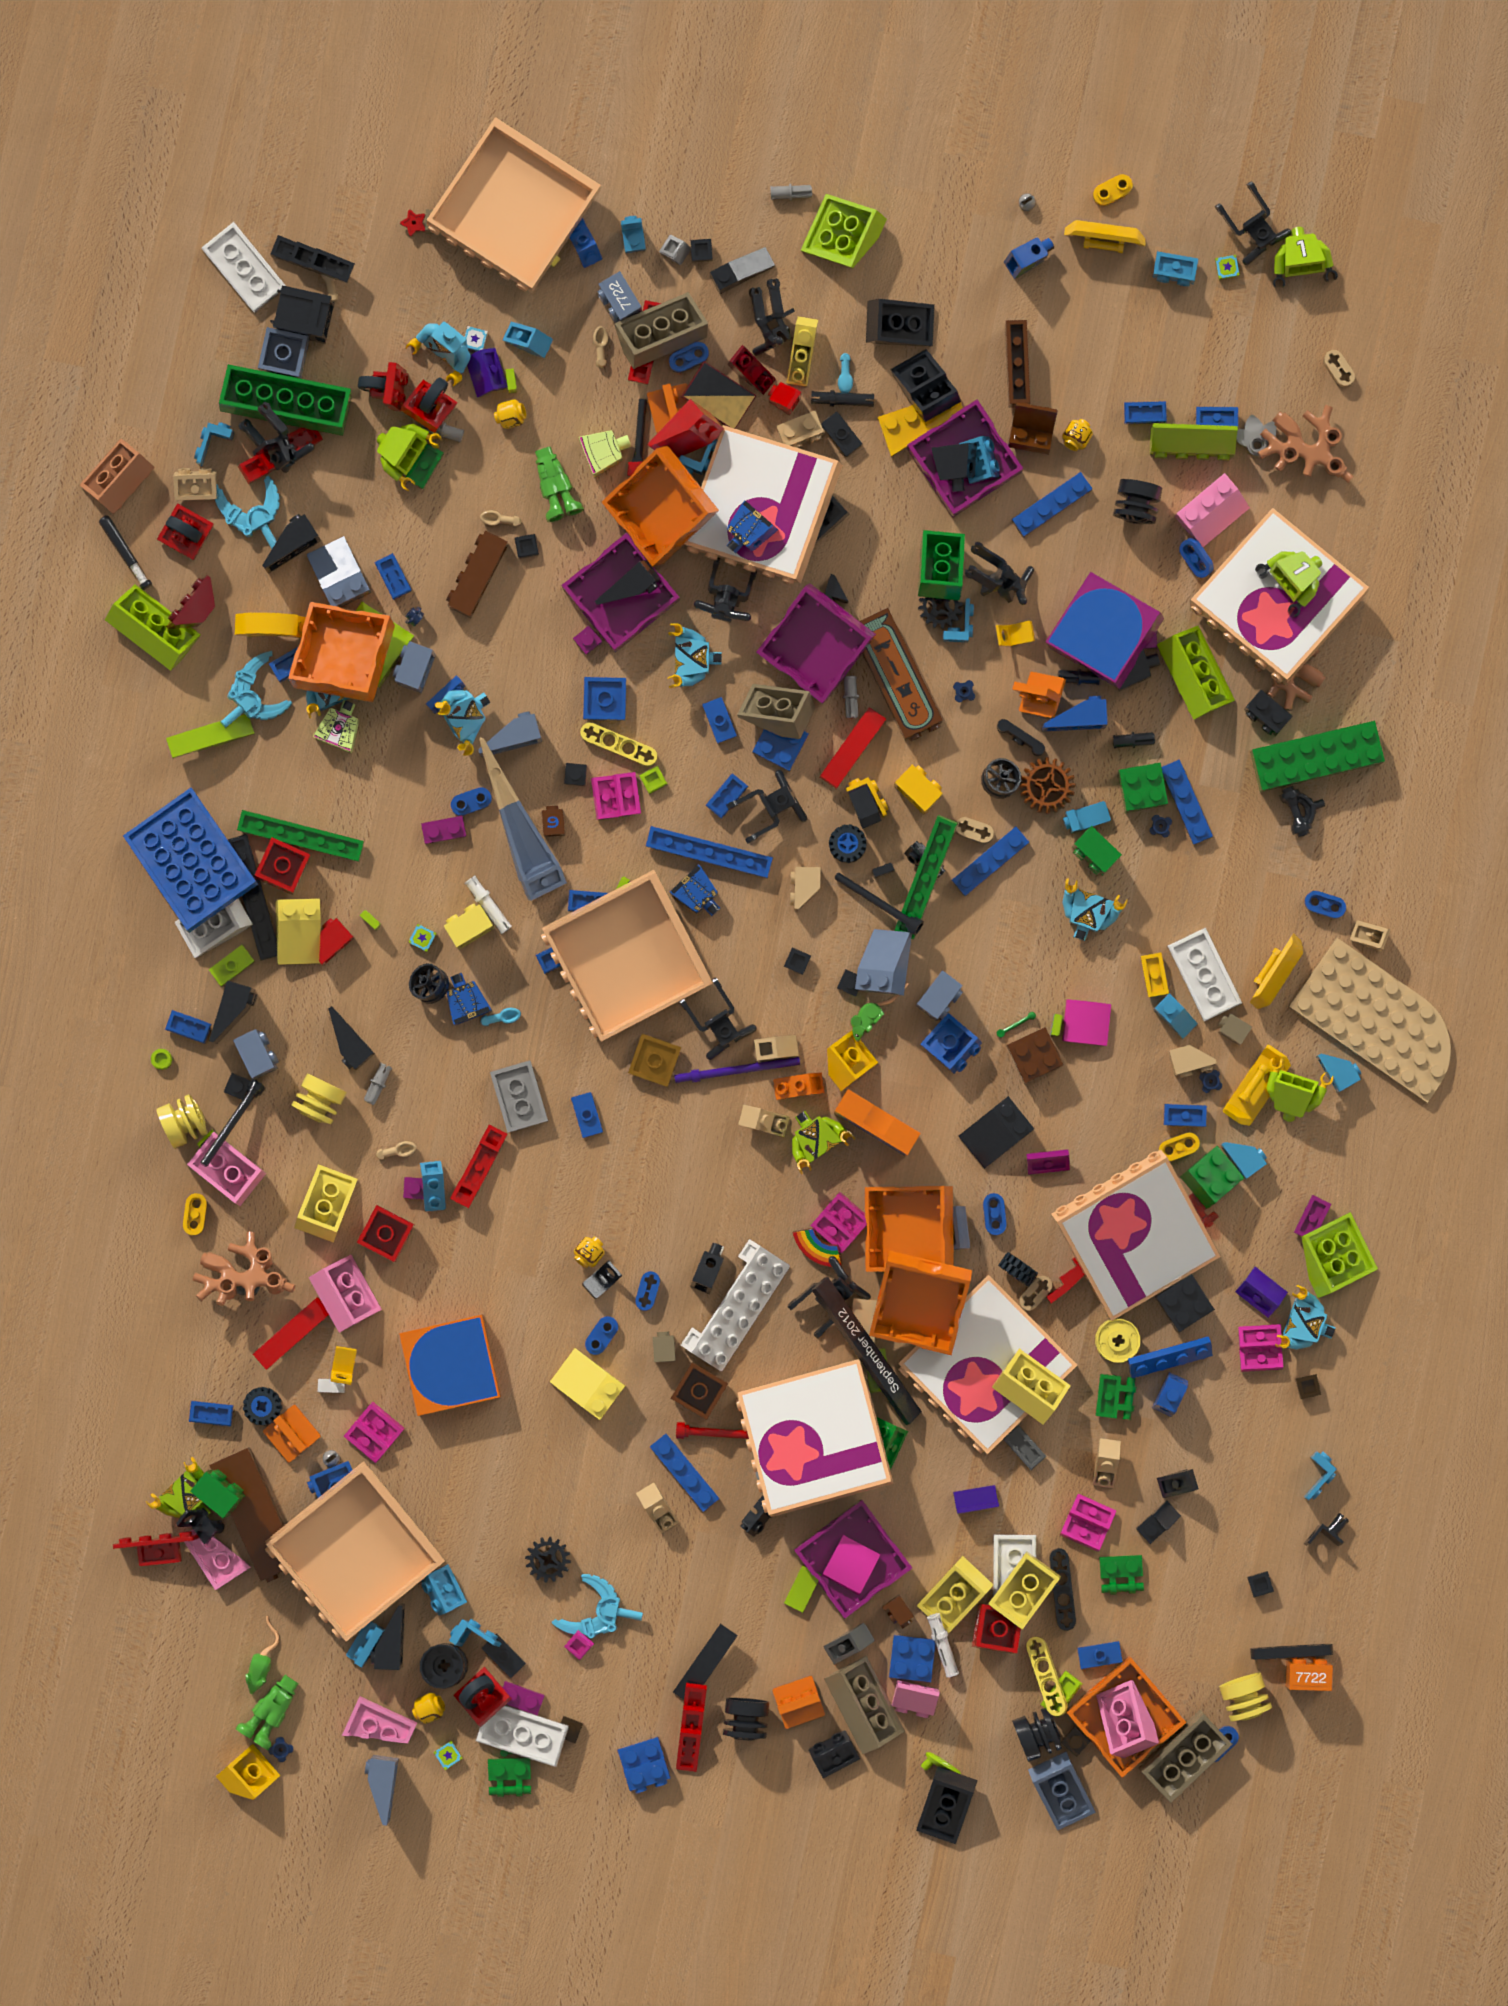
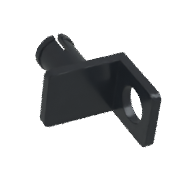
(201, 1524)
(1331, 1531)

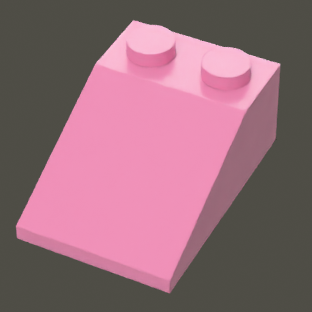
(228, 1171)
(1126, 1720)

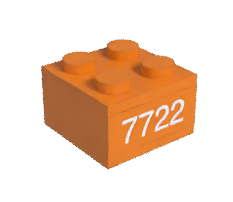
(1309, 1675)

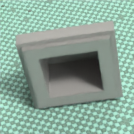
(675, 249)

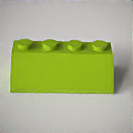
(1193, 440)
(145, 624)
(1195, 672)

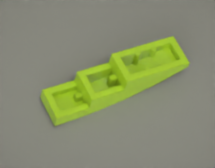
(209, 736)

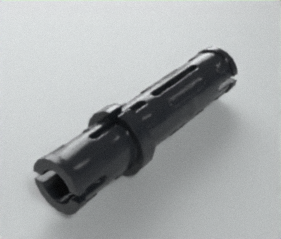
(835, 398)

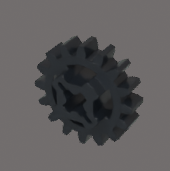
(931, 617)
(543, 1567)

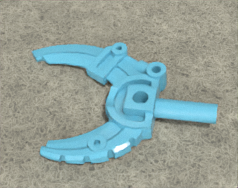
(257, 517)
(247, 700)
(606, 1611)

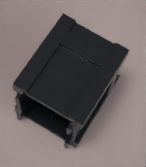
(304, 313)

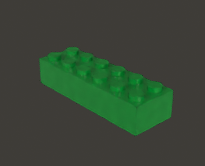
(292, 399)
(1317, 756)

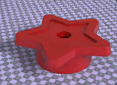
(419, 226)

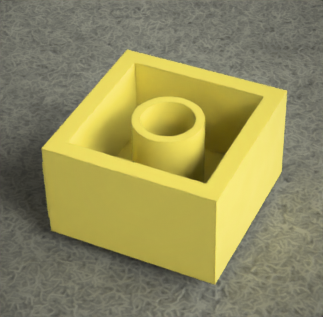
(468, 926)

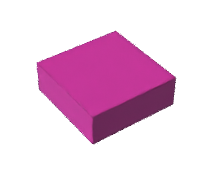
(579, 1645)

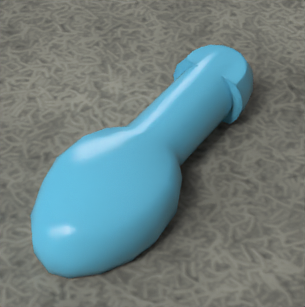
(845, 380)
(507, 1016)

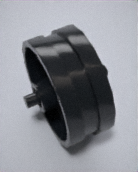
(1001, 778)
(419, 980)

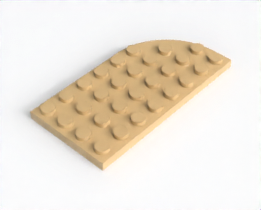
(1377, 1019)

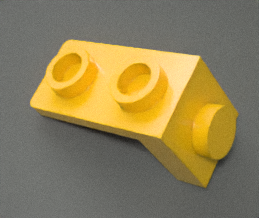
(881, 804)

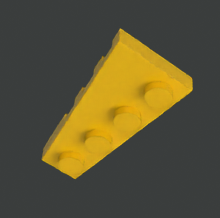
(907, 425)

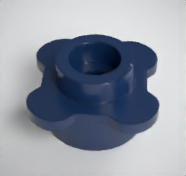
(414, 616)
(960, 696)
(1164, 831)
(1216, 1084)
(280, 1743)

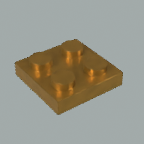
(654, 1060)

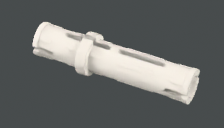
(482, 896)
(944, 1649)

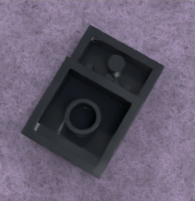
(926, 385)

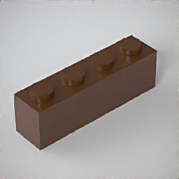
(1017, 362)
(477, 574)

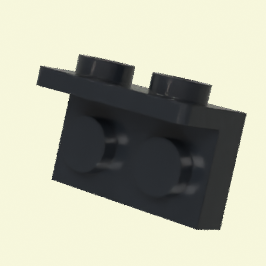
(1268, 713)
(834, 1754)

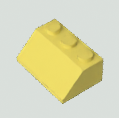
(1031, 1386)

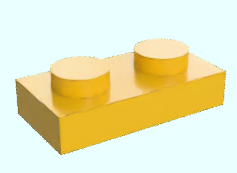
(1154, 975)

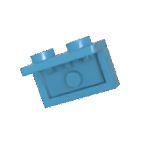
(1175, 268)

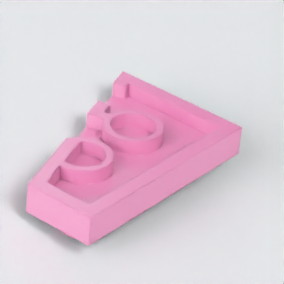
(216, 1561)
(377, 1722)

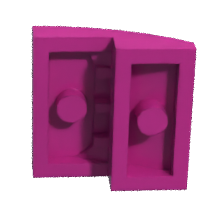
(615, 796)
(1086, 1022)
(840, 1222)
(1258, 1348)
(374, 1432)
(1088, 1522)
(851, 1564)

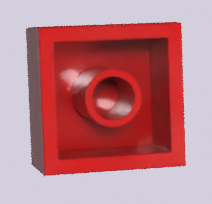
(282, 866)
(386, 1233)
(995, 1631)

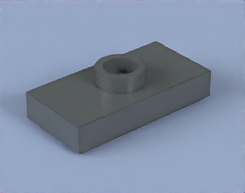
(1024, 1447)

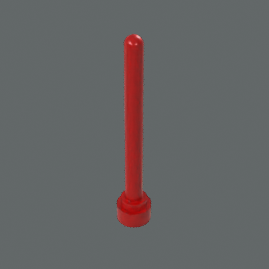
(684, 1430)

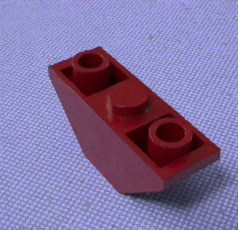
(751, 370)
(195, 606)

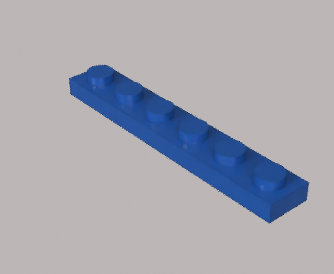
(709, 852)

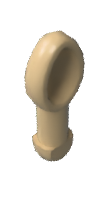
(330, 287)
(600, 340)
(494, 518)
(402, 1149)

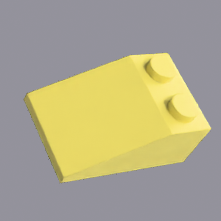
(298, 931)
(325, 1203)
(587, 1384)
(1024, 1590)
(956, 1594)

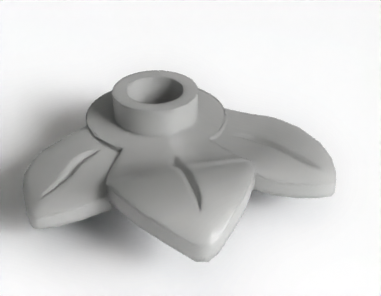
(1251, 434)

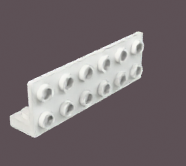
(738, 1307)

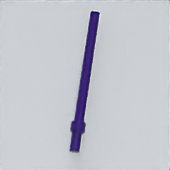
(696, 1075)

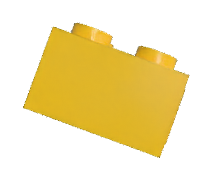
(918, 788)

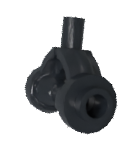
(1301, 824)

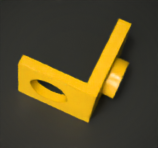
(1015, 633)
(343, 1365)

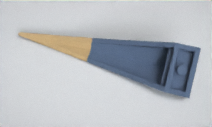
(531, 856)

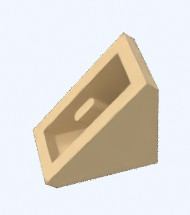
(1370, 935)

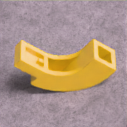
(269, 624)

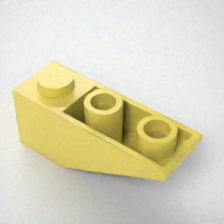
(802, 351)

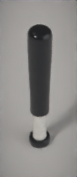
(123, 549)

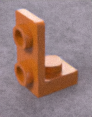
(798, 1085)

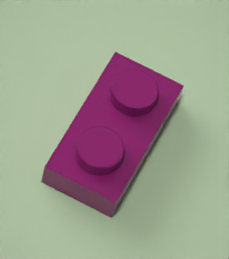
(443, 830)
(1048, 1162)
(1312, 1216)
(523, 1698)

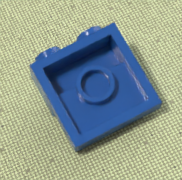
(952, 1044)
(328, 1478)
(644, 1765)

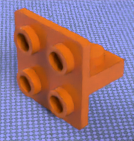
(666, 403)
(1040, 694)
(291, 1433)
(798, 1702)

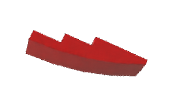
(262, 465)
(852, 748)
(1068, 1280)
(291, 1333)
(691, 1727)

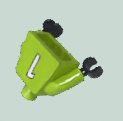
(1302, 256)
(1295, 574)

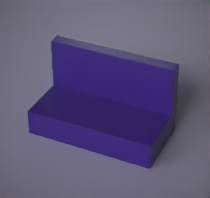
(486, 372)
(1261, 1292)
(975, 1499)

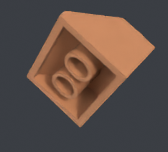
(117, 476)

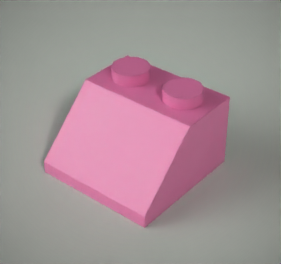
(915, 1698)

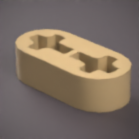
(1343, 365)
(972, 834)
(1032, 1289)

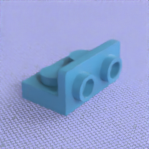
(986, 464)
(443, 1590)
(365, 1643)

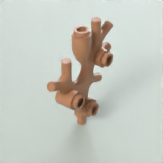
(1312, 454)
(1307, 673)
(255, 1276)

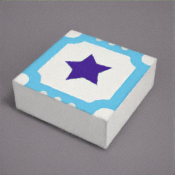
(475, 338)

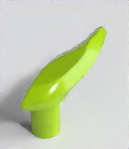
(938, 1761)

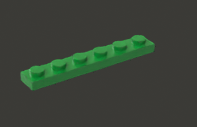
(300, 835)
(928, 870)

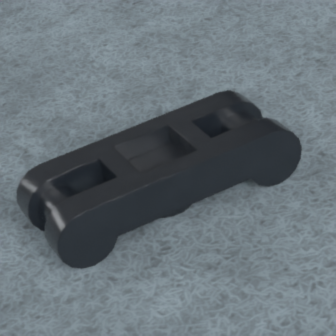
(1021, 737)

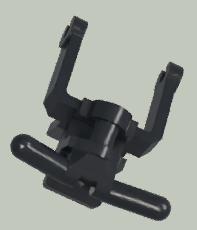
(1256, 227)
(772, 326)
(279, 449)
(1003, 579)
(726, 599)
(774, 804)
(720, 1025)
(842, 1284)

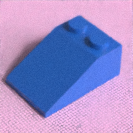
(1084, 716)

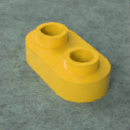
(1113, 190)
(1178, 1146)
(194, 1214)

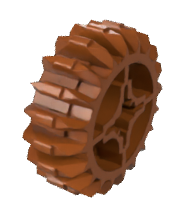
(1038, 783)

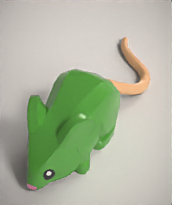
(867, 1016)
(260, 1665)

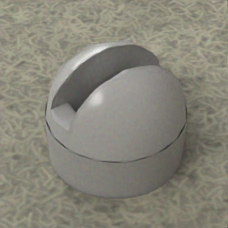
(1028, 206)
(328, 1454)

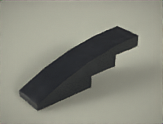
(312, 259)
(707, 1659)

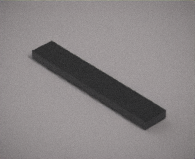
(256, 903)

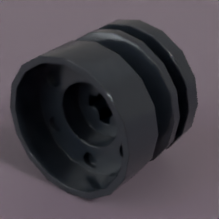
(1137, 506)
(431, 1665)
(746, 1717)
(1037, 1734)

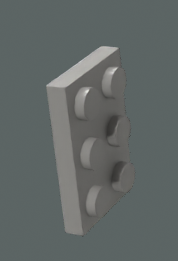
(519, 1096)

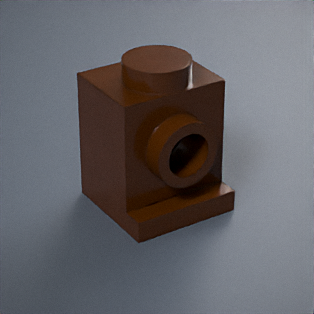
(899, 1611)

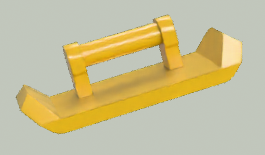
(1105, 231)
(1276, 972)
(1252, 1091)

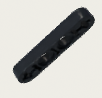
(1063, 1589)
(1291, 1651)

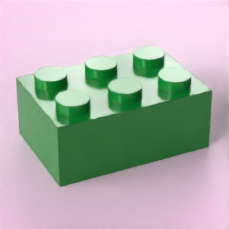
(941, 565)
(218, 1492)

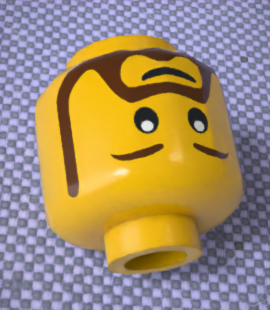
(510, 414)
(1077, 435)
(589, 1252)
(428, 1708)

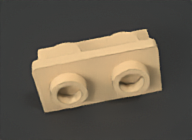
(801, 430)
(195, 484)

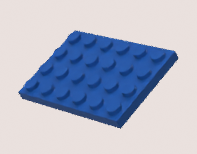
(190, 860)

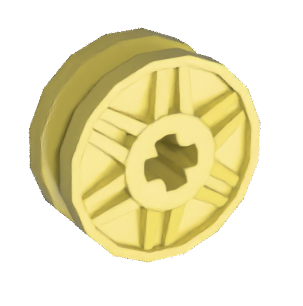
(1124, 1350)

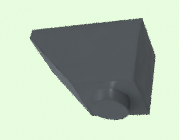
(849, 1643)

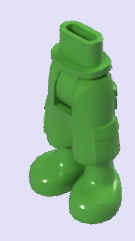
(555, 482)
(271, 1709)

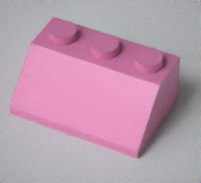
(1212, 510)
(345, 1293)

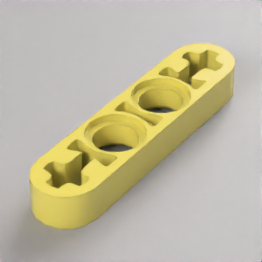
(620, 740)
(1043, 1678)

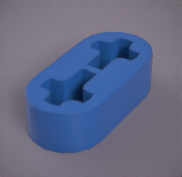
(652, 1292)

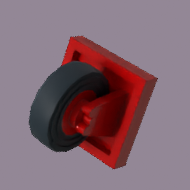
(387, 385)
(429, 404)
(185, 531)
(482, 1696)

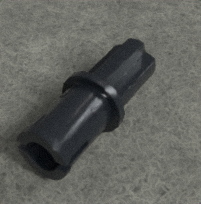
(1079, 677)
(1133, 740)

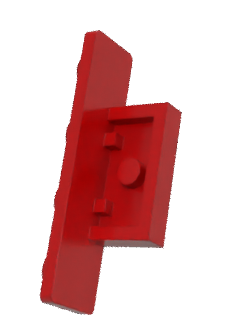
(158, 1550)

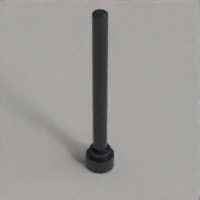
(913, 924)
(254, 1090)

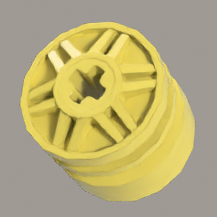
(318, 1099)
(182, 1121)
(1245, 1697)

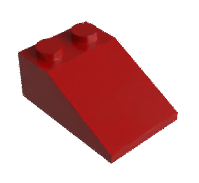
(688, 430)

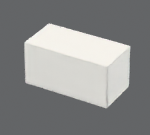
(326, 1385)

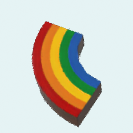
(815, 1247)

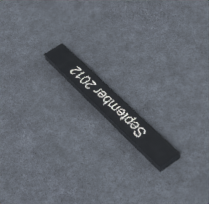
(866, 1350)

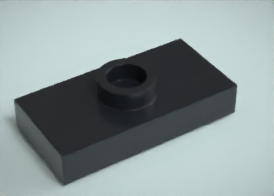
(841, 434)
(504, 1657)

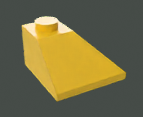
(848, 1060)
(248, 1774)

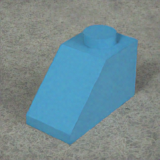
(528, 339)
(1175, 1016)
(1342, 1070)
(1245, 1158)

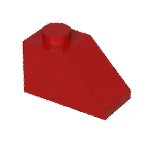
(784, 397)
(333, 939)

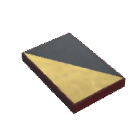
(719, 395)

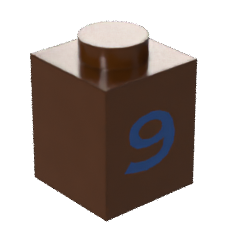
(553, 821)

